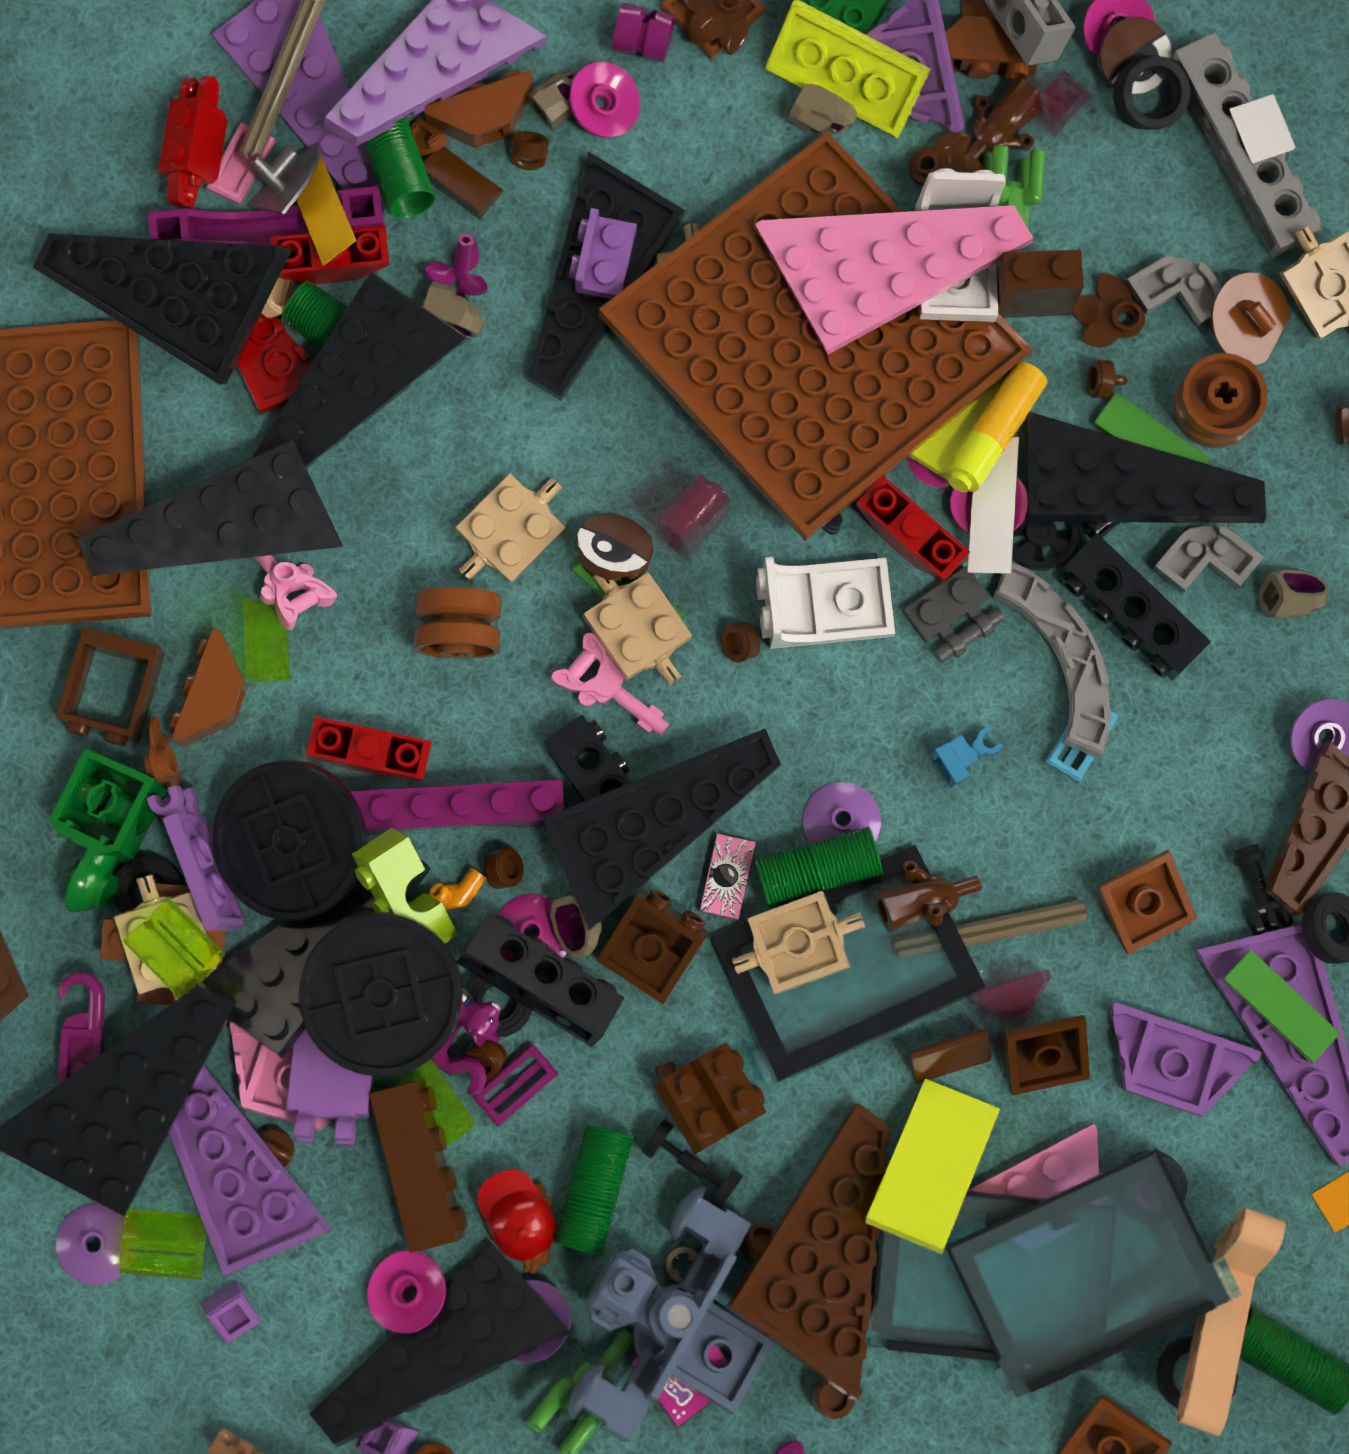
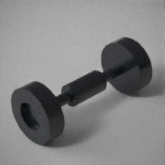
(691, 1163)

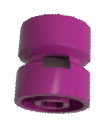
(643, 32)

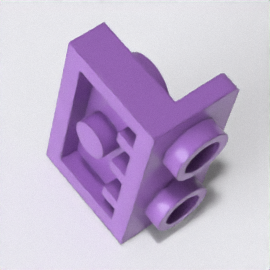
(604, 255)

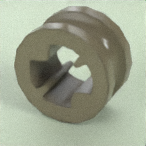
(674, 1273)

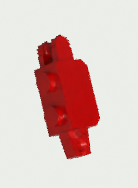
(192, 140)

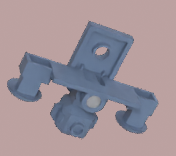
(672, 1325)

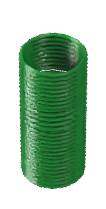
(400, 171)
(312, 312)
(819, 866)
(600, 1173)
(1283, 1356)

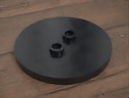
(288, 839)
(380, 994)

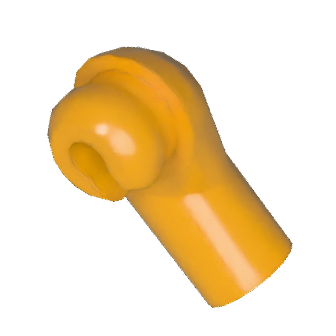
(458, 895)

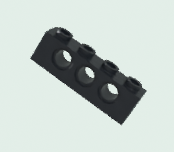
(1130, 586)
(577, 739)
(518, 979)

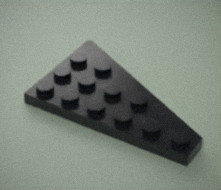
(176, 293)
(116, 1111)

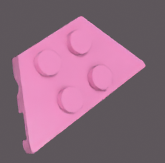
(264, 1078)
(1050, 1169)

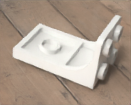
(977, 296)
(824, 602)

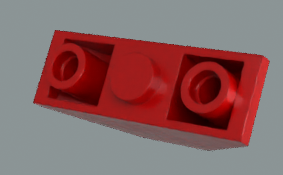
(355, 262)
(911, 530)
(369, 750)

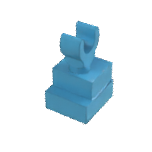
(957, 756)

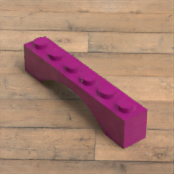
(361, 205)
(460, 806)

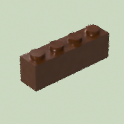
(418, 1165)

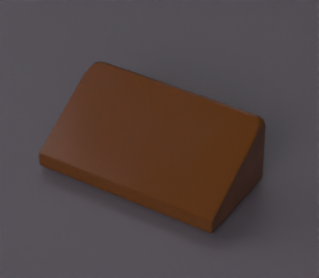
(461, 182)
(950, 1056)

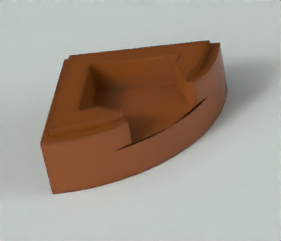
(427, 137)

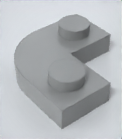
(1176, 277)
(1212, 547)

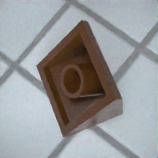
(1046, 1054)

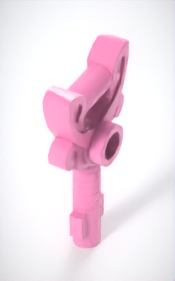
(286, 578)
(605, 685)

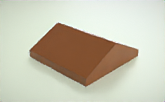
(1146, 899)
(1113, 1430)

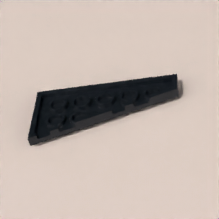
(572, 320)
(363, 366)
(1107, 479)
(237, 514)
(636, 830)
(269, 971)
(482, 1324)

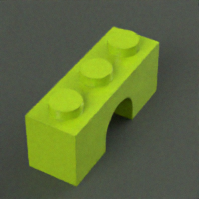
(386, 869)

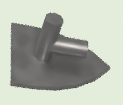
(283, 178)

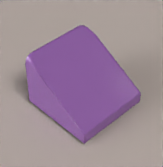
(230, 1312)
(388, 1439)

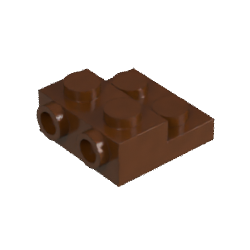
(654, 944)
(711, 1097)

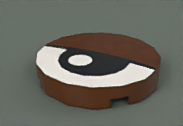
(1129, 41)
(614, 547)

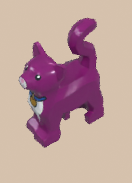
(481, 1024)

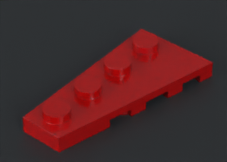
(271, 364)

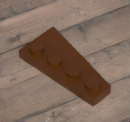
(1316, 833)

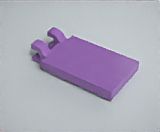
(195, 852)
(325, 1091)

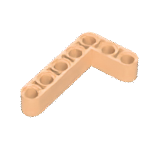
(1218, 1335)

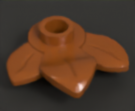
(161, 758)

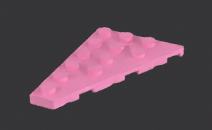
(877, 266)

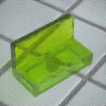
(265, 644)
(174, 948)
(450, 1110)
(163, 1245)

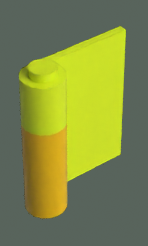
(979, 435)

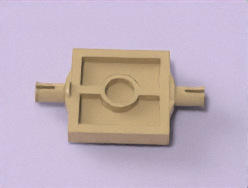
(1321, 281)
(510, 528)
(637, 627)
(126, 922)
(799, 943)

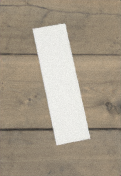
(994, 516)

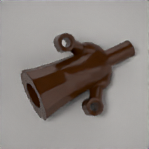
(1009, 115)
(921, 900)

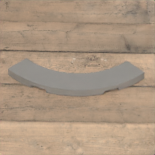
(1076, 653)

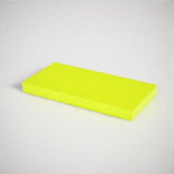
(849, 64)
(932, 1166)

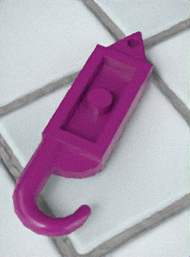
(82, 1033)

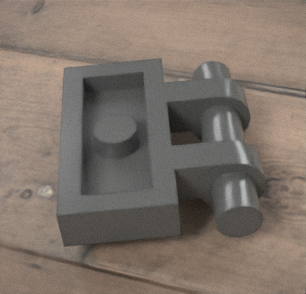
(947, 604)

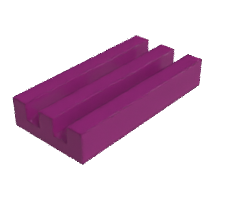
(523, 1099)

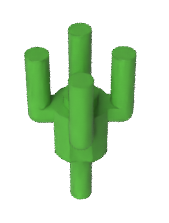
(1030, 182)
(561, 1392)

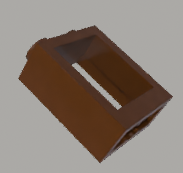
(140, 652)

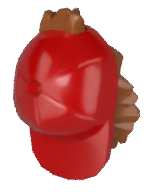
(518, 1217)

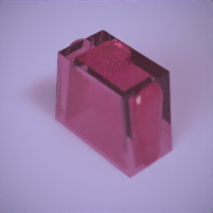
(693, 516)

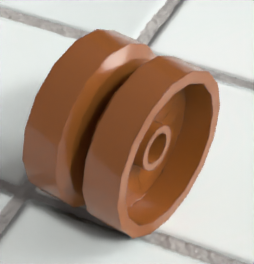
(1220, 400)
(457, 622)

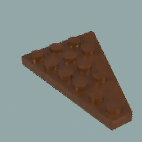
(817, 1265)

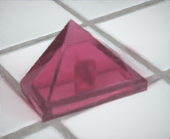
(1063, 101)
(1014, 999)

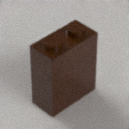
(1039, 283)

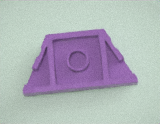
(920, 34)
(1176, 1061)

